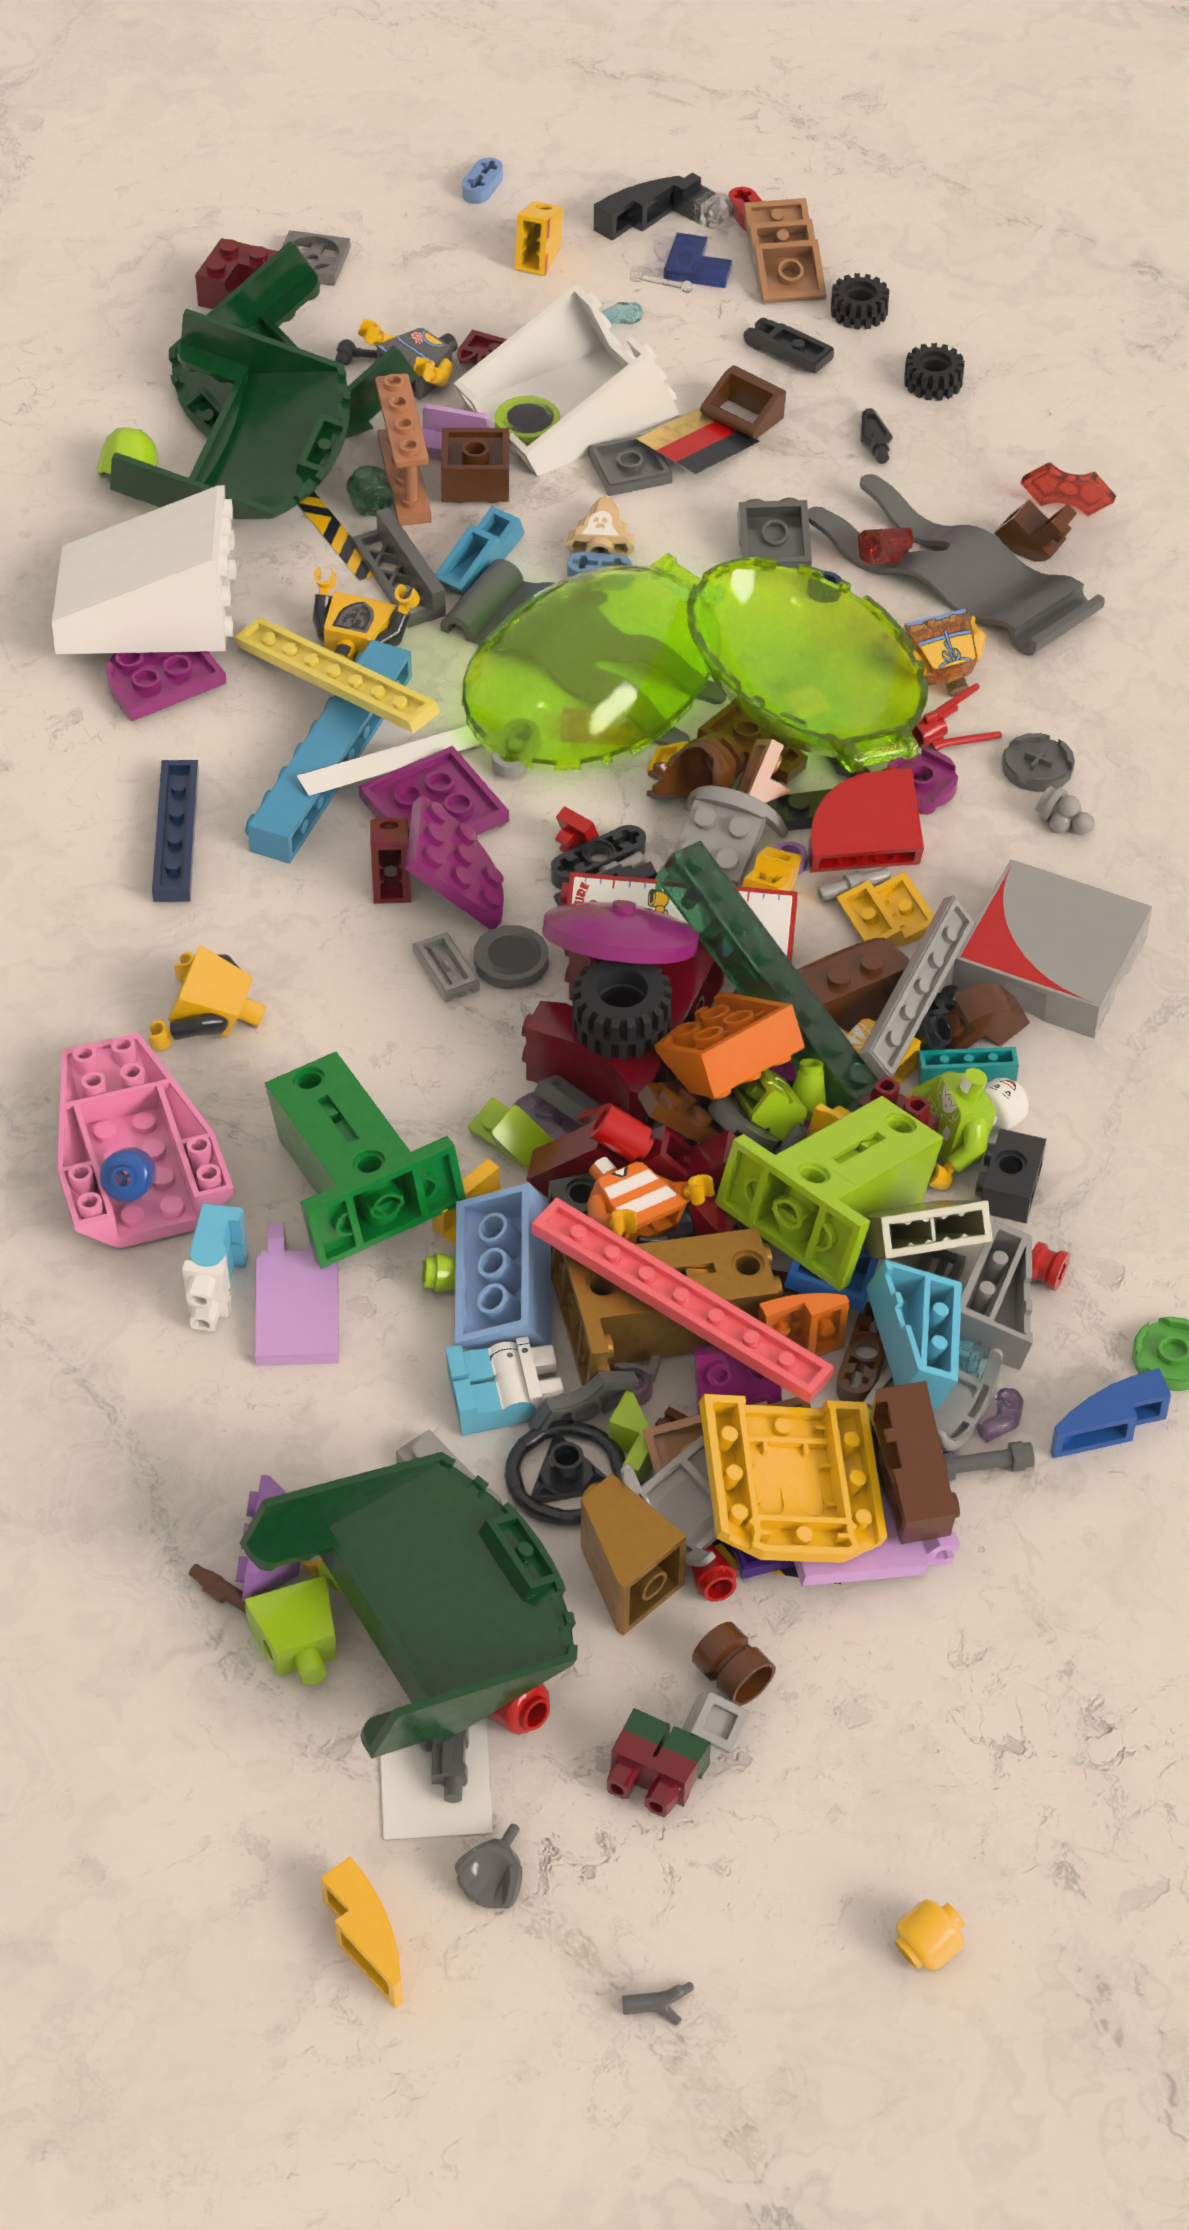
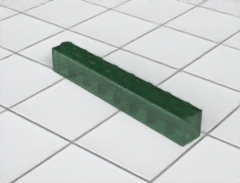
(761, 968)

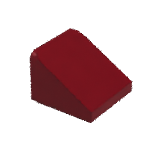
(710, 1218)

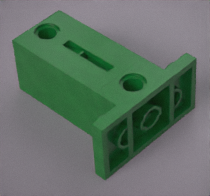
(356, 1161)

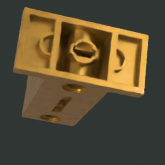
(616, 1327)

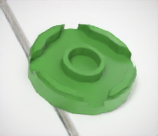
(1164, 1347)

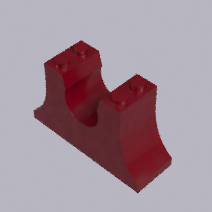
(555, 1050)

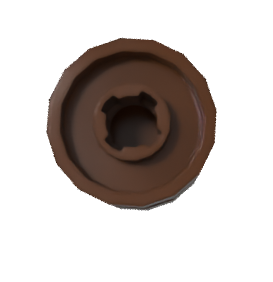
(736, 1667)

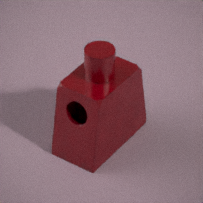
(389, 848)

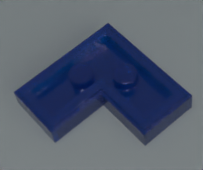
(688, 262)

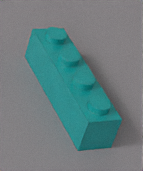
(994, 1062)

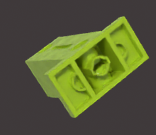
(819, 1188)

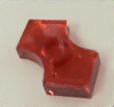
(1083, 491)

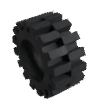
(859, 301)
(934, 371)

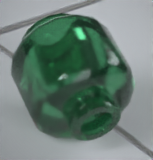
(369, 489)

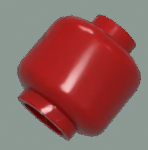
(525, 1712)

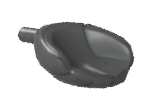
(491, 1872)

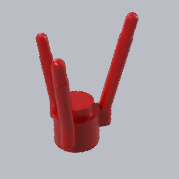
(933, 727)

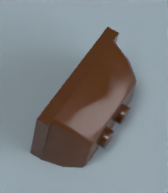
(856, 980)

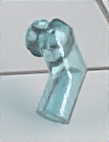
(624, 313)

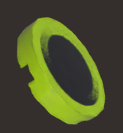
(527, 417)

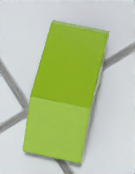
(627, 1430)

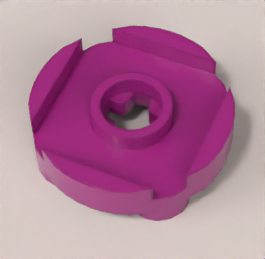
(941, 778)

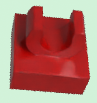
(574, 829)

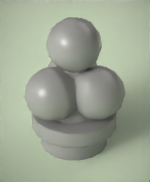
(1062, 811)

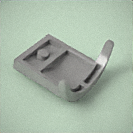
(728, 826)
(964, 1405)
(683, 1498)

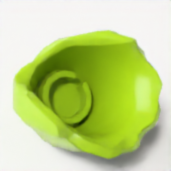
(130, 443)

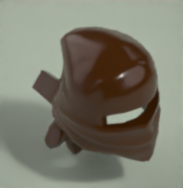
(702, 762)

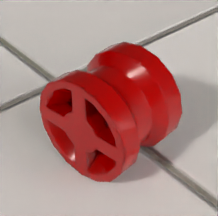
(1049, 1265)

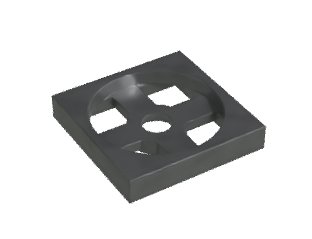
(330, 266)

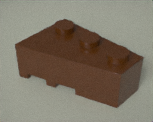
(912, 1463)

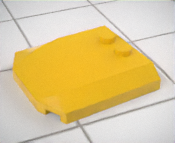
(793, 1479)

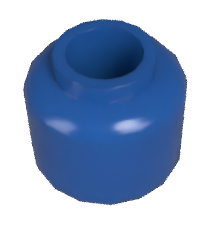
(139, 1168)

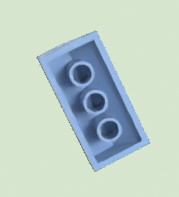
(501, 1270)

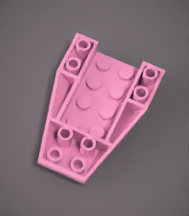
(124, 1097)

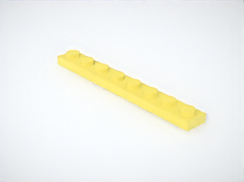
(337, 675)

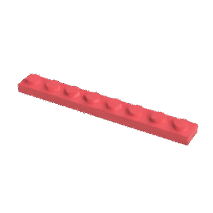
(682, 1300)

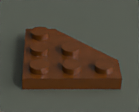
(680, 1110)

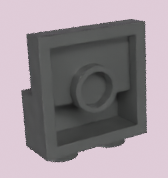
(775, 530)

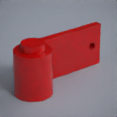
(618, 1131)

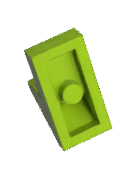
(508, 1131)

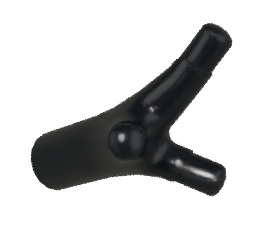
(681, 1231)

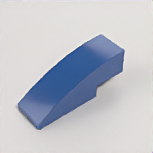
(1112, 1414)

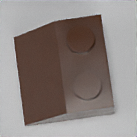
(475, 465)

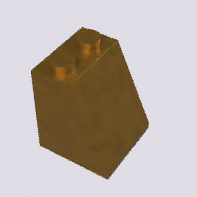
(630, 1551)

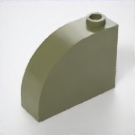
(927, 1227)

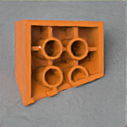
(730, 1043)

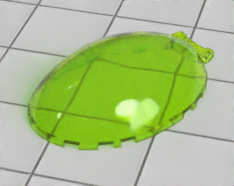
(809, 660)
(587, 668)

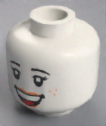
(1009, 1103)

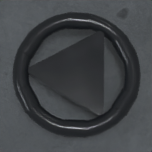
(564, 1470)

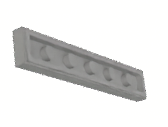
(917, 988)

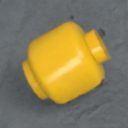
(929, 1935)

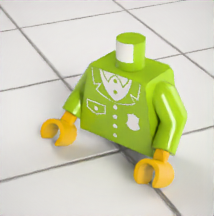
(964, 1120)

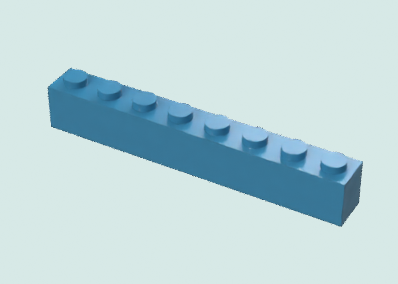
(336, 737)

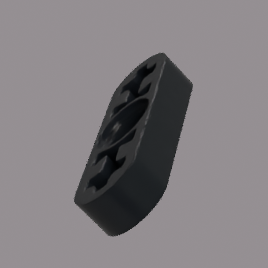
(615, 845)

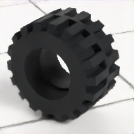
(617, 1029)

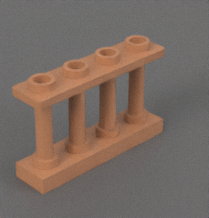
(403, 449)

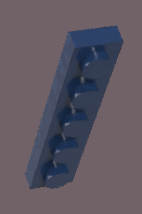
(175, 831)

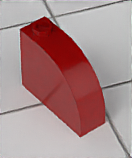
(867, 823)

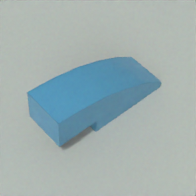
(478, 548)

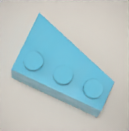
(918, 1326)

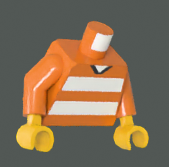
(639, 1201)

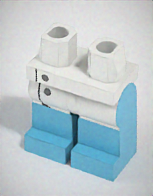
(214, 1252)
(500, 1383)

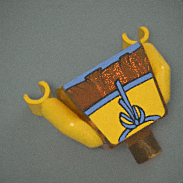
(948, 646)

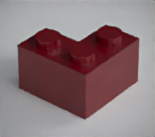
(227, 269)

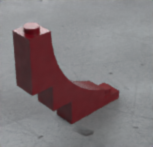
(668, 1157)

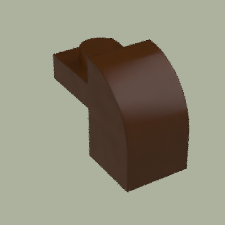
(1034, 535)
(985, 1011)

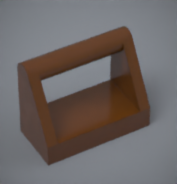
(750, 393)

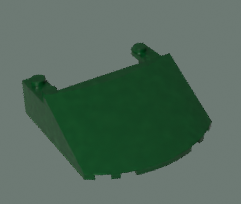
(261, 307)
(272, 434)
(439, 1581)

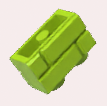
(771, 1103)

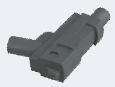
(449, 1764)

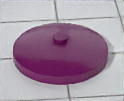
(620, 932)

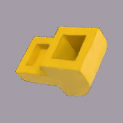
(774, 870)

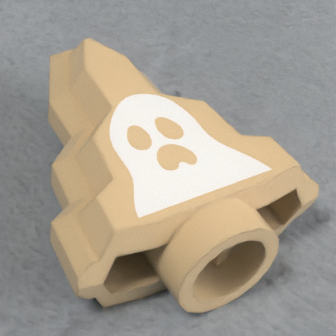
(601, 531)

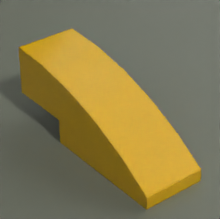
(363, 1927)

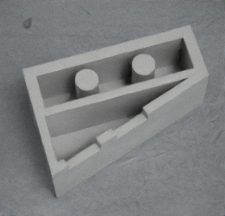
(997, 1295)

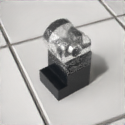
(701, 203)

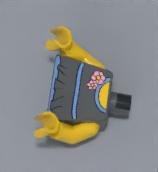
(424, 352)

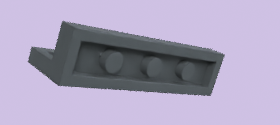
(410, 568)

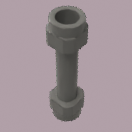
(1017, 1456)

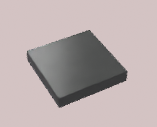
(628, 465)

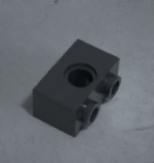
(1011, 1175)

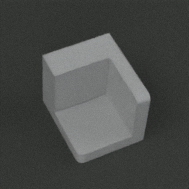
(716, 1720)

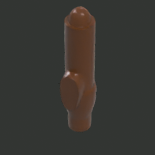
(217, 1587)

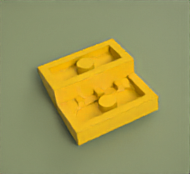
(888, 910)

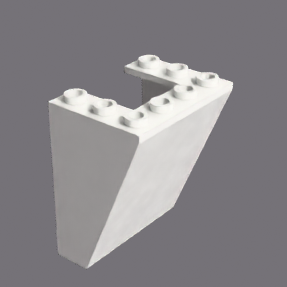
(579, 368)
(150, 582)

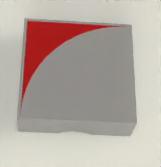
(1054, 946)

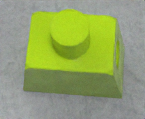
(295, 1628)

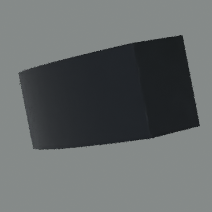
(634, 207)

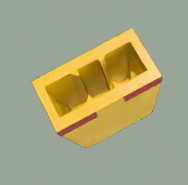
(538, 227)

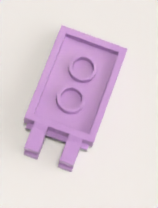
(295, 1306)
(884, 1561)

